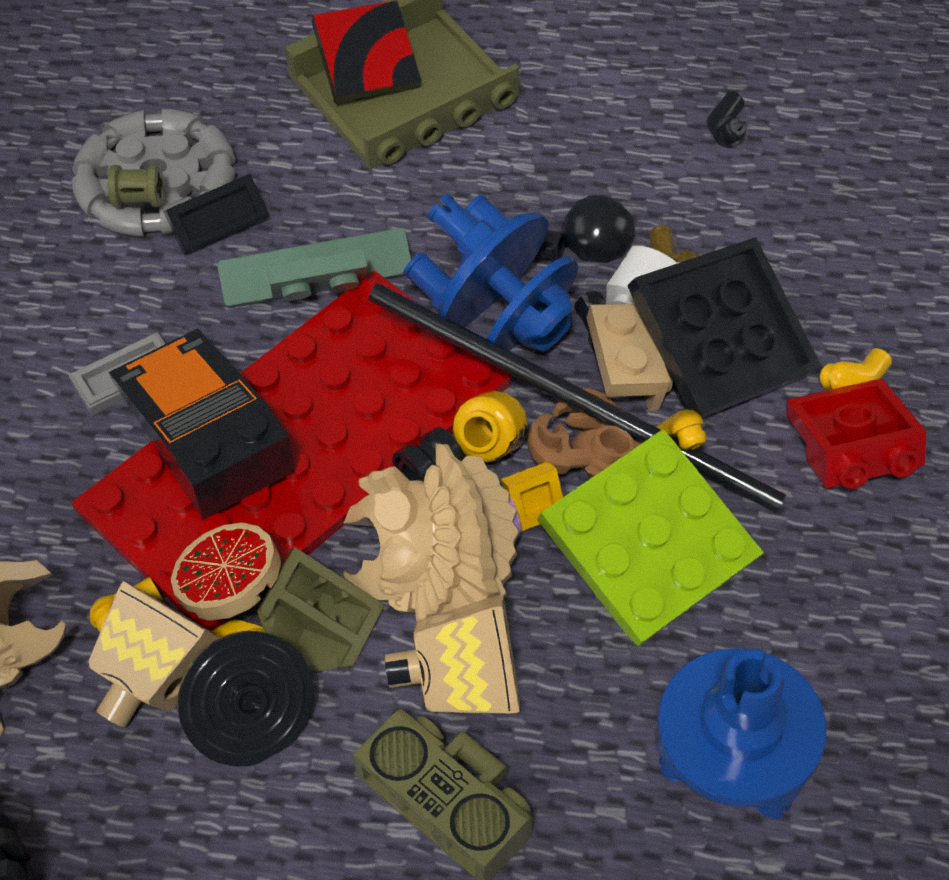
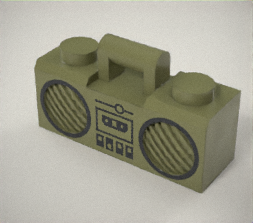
(441, 798)

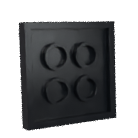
(724, 327)

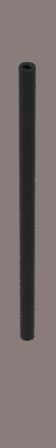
(568, 393)

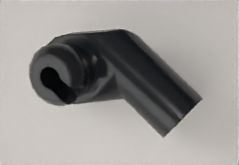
(723, 120)

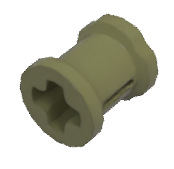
(135, 185)

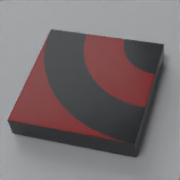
(365, 51)

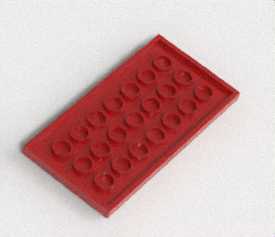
(346, 394)

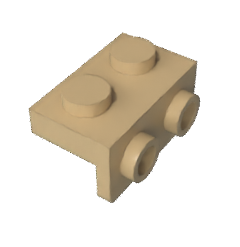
(628, 354)

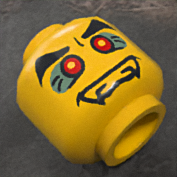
(490, 426)

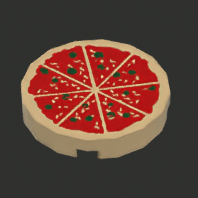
(225, 571)

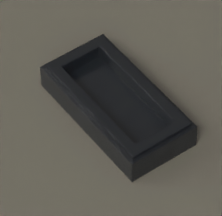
(216, 213)

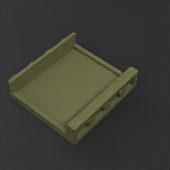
(454, 88)

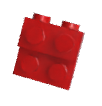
(858, 434)

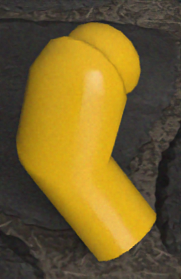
(850, 373)
(687, 427)

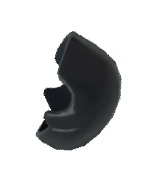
(599, 229)

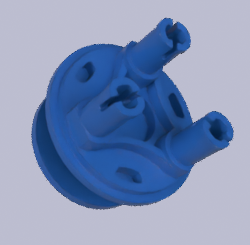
(492, 260)

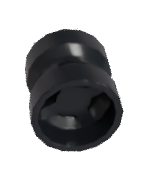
(415, 460)

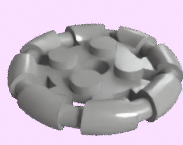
(140, 151)

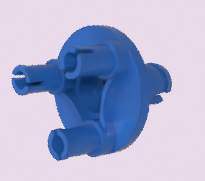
(741, 730)

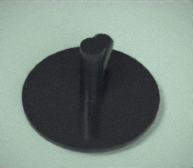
(245, 698)

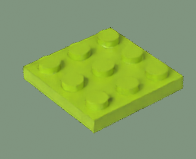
(649, 537)

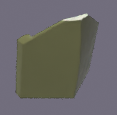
(318, 613)

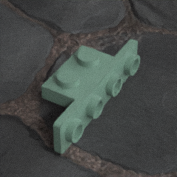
(312, 268)

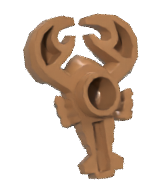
(591, 449)

